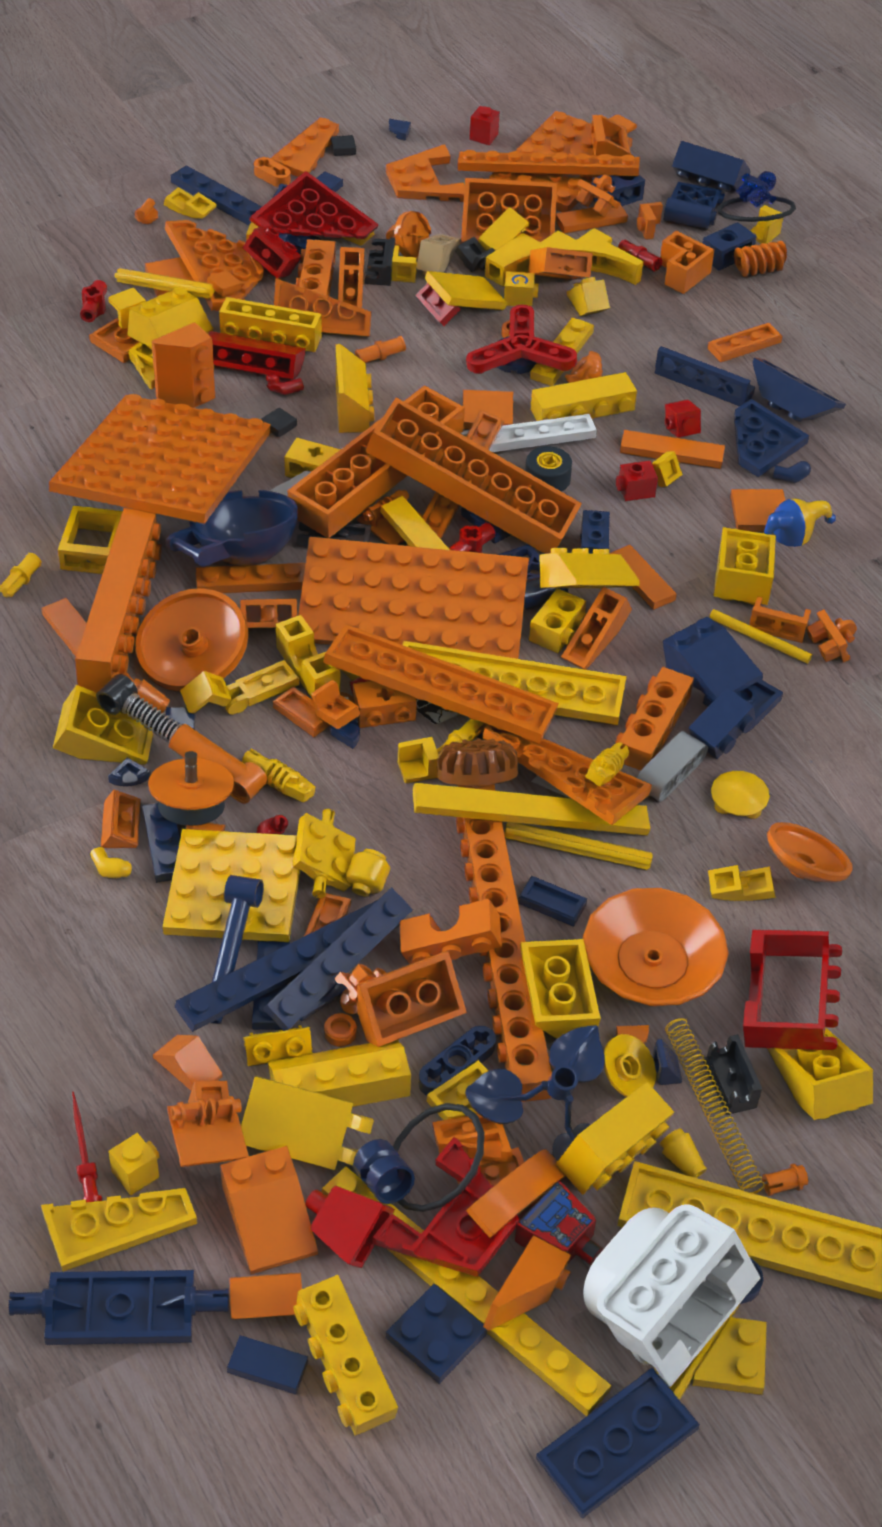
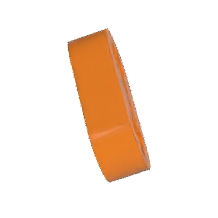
(272, 171)

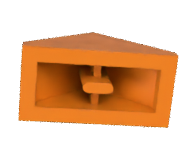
(188, 1060)

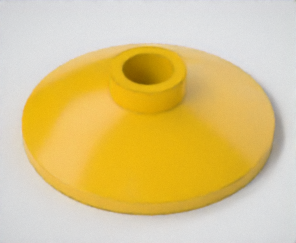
(628, 1064)

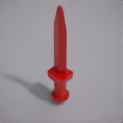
(87, 1171)

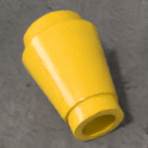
(683, 1153)

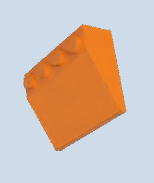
(489, 198)

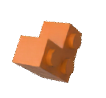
(685, 261)

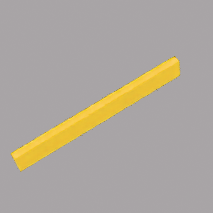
(521, 809)

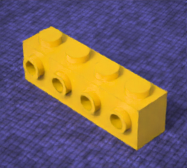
(271, 323)
(346, 1355)

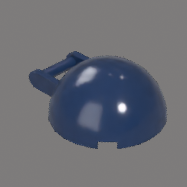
(240, 530)

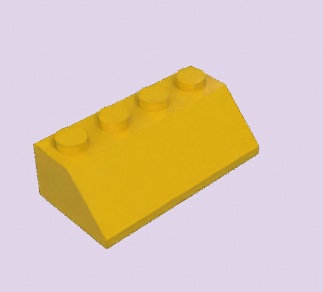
(350, 1073)

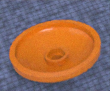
(808, 853)

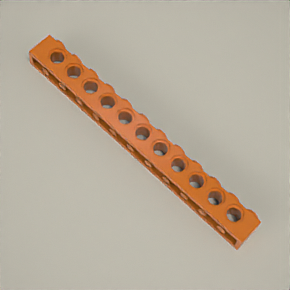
(492, 879)

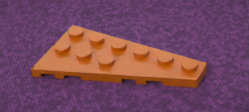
(567, 772)

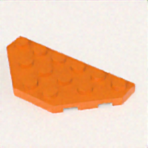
(211, 253)

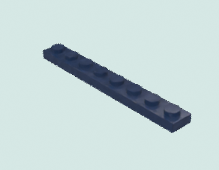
(226, 199)
(260, 976)

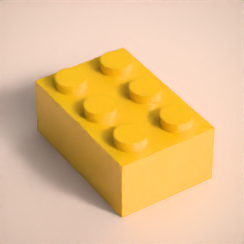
(616, 1139)

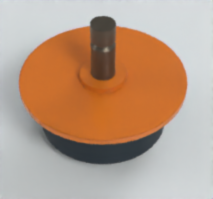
(191, 789)

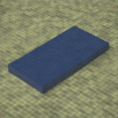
(617, 1442)

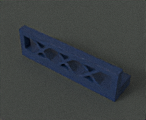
(703, 377)

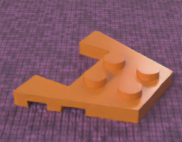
(415, 177)

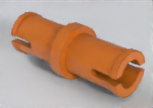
(381, 350)

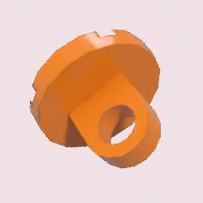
(408, 232)

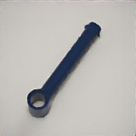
(241, 894)

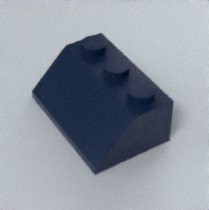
(709, 166)

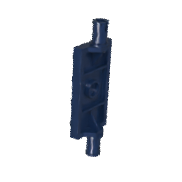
(119, 1306)

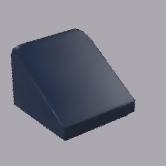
(666, 1064)

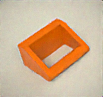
(604, 127)

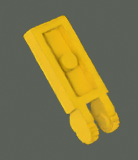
(260, 686)

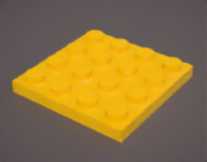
(200, 876)

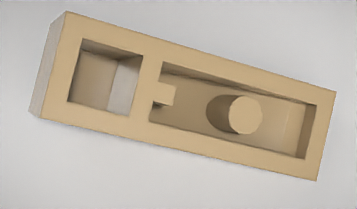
(436, 253)

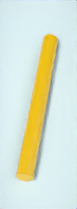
(761, 636)

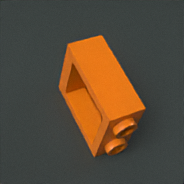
(561, 263)

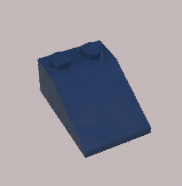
(711, 658)

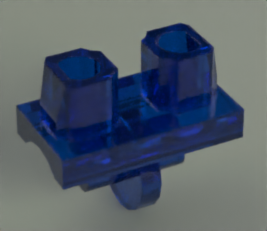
(758, 188)

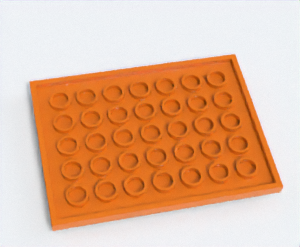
(162, 458)

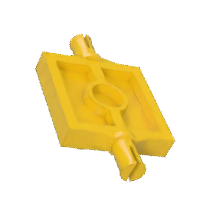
(323, 852)

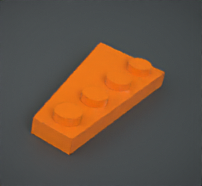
(307, 147)
(335, 314)

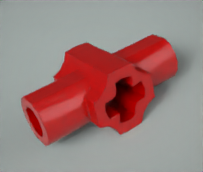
(93, 301)
(473, 538)

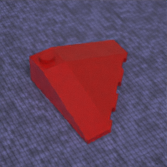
(313, 209)

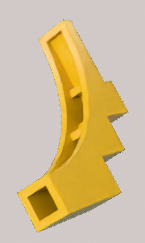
(606, 257)

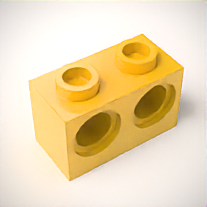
(557, 621)

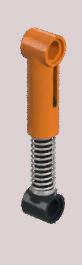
(122, 697)

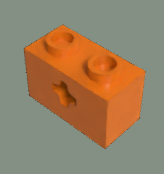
(267, 612)
(382, 705)

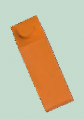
(351, 275)
(597, 628)
(530, 1282)

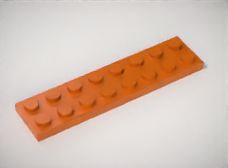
(441, 683)

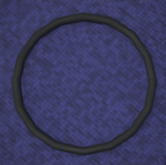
(755, 219)
(480, 1151)

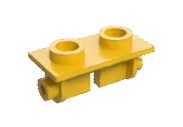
(277, 1045)

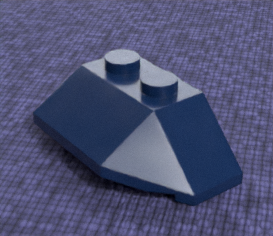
(792, 393)

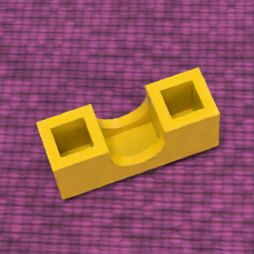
(298, 649)

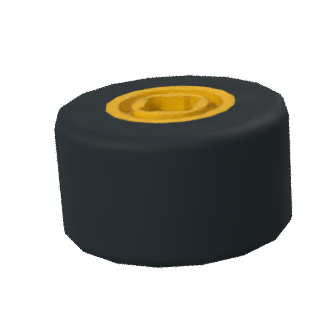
(550, 466)

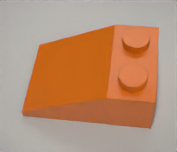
(268, 1209)

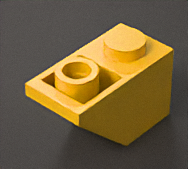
(589, 296)

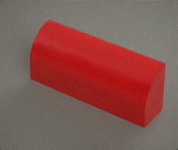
(256, 355)

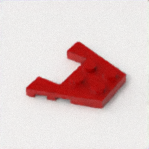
(452, 1235)

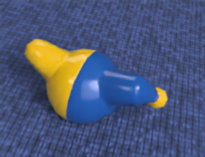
(795, 520)

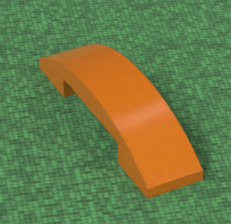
(515, 1192)

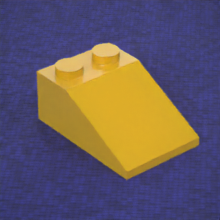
(745, 566)
(94, 734)
(826, 1079)

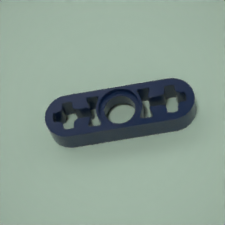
(462, 1048)

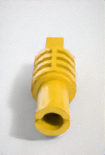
(607, 764)
(281, 776)

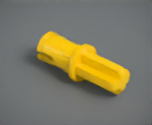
(20, 575)

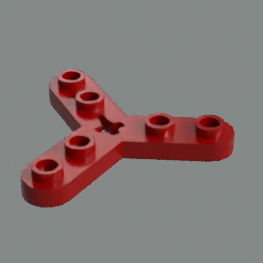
(521, 344)

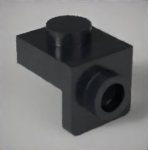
(473, 254)

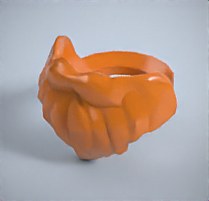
(586, 368)

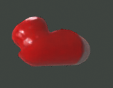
(283, 388)
(273, 825)

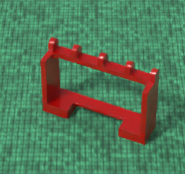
(790, 1035)

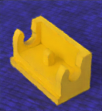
(503, 230)

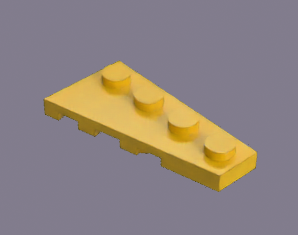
(102, 1228)

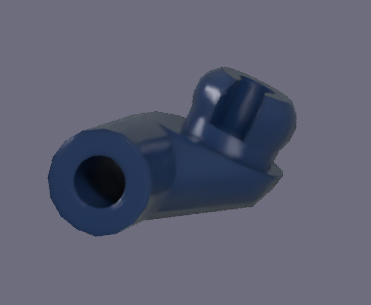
(794, 473)

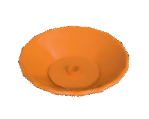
(660, 926)

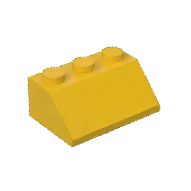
(166, 315)
(352, 392)
(585, 569)
(560, 985)

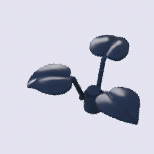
(575, 1059)

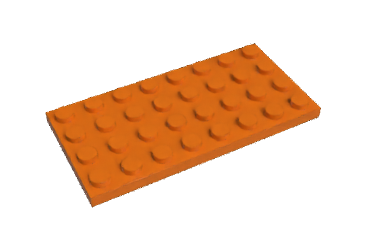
(415, 595)

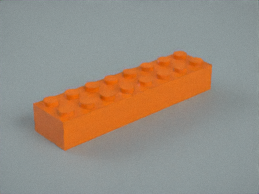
(472, 476)
(356, 479)
(119, 600)

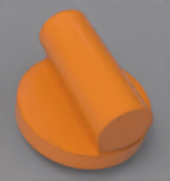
(147, 213)

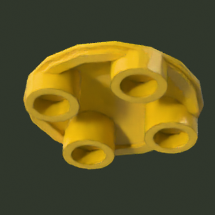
(740, 794)

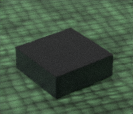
(343, 145)
(280, 422)

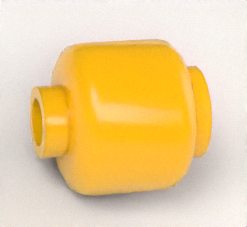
(368, 872)

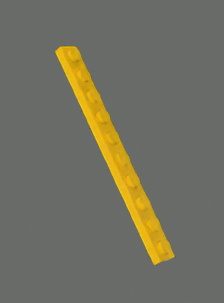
(519, 1336)

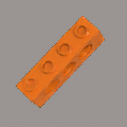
(317, 266)
(655, 716)

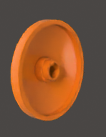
(191, 635)

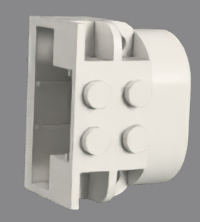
(669, 1285)

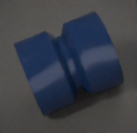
(383, 1171)

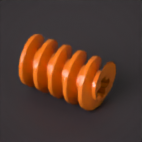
(760, 258)

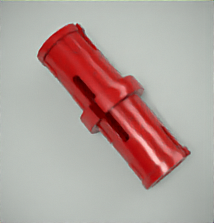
(650, 261)

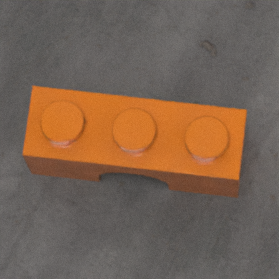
(474, 932)

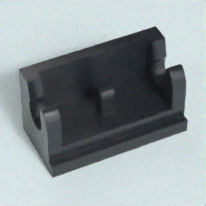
(380, 263)
(733, 1075)

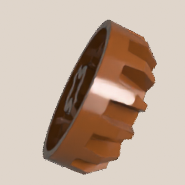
(477, 762)

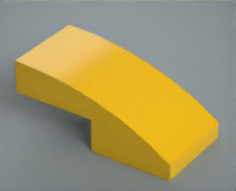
(188, 205)
(749, 885)

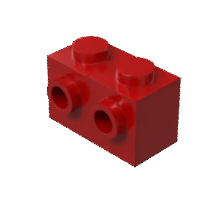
(272, 252)

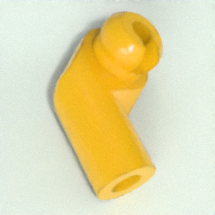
(108, 866)

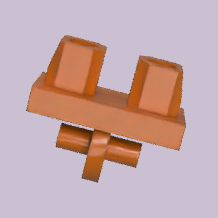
(605, 200)
(835, 635)
(349, 996)

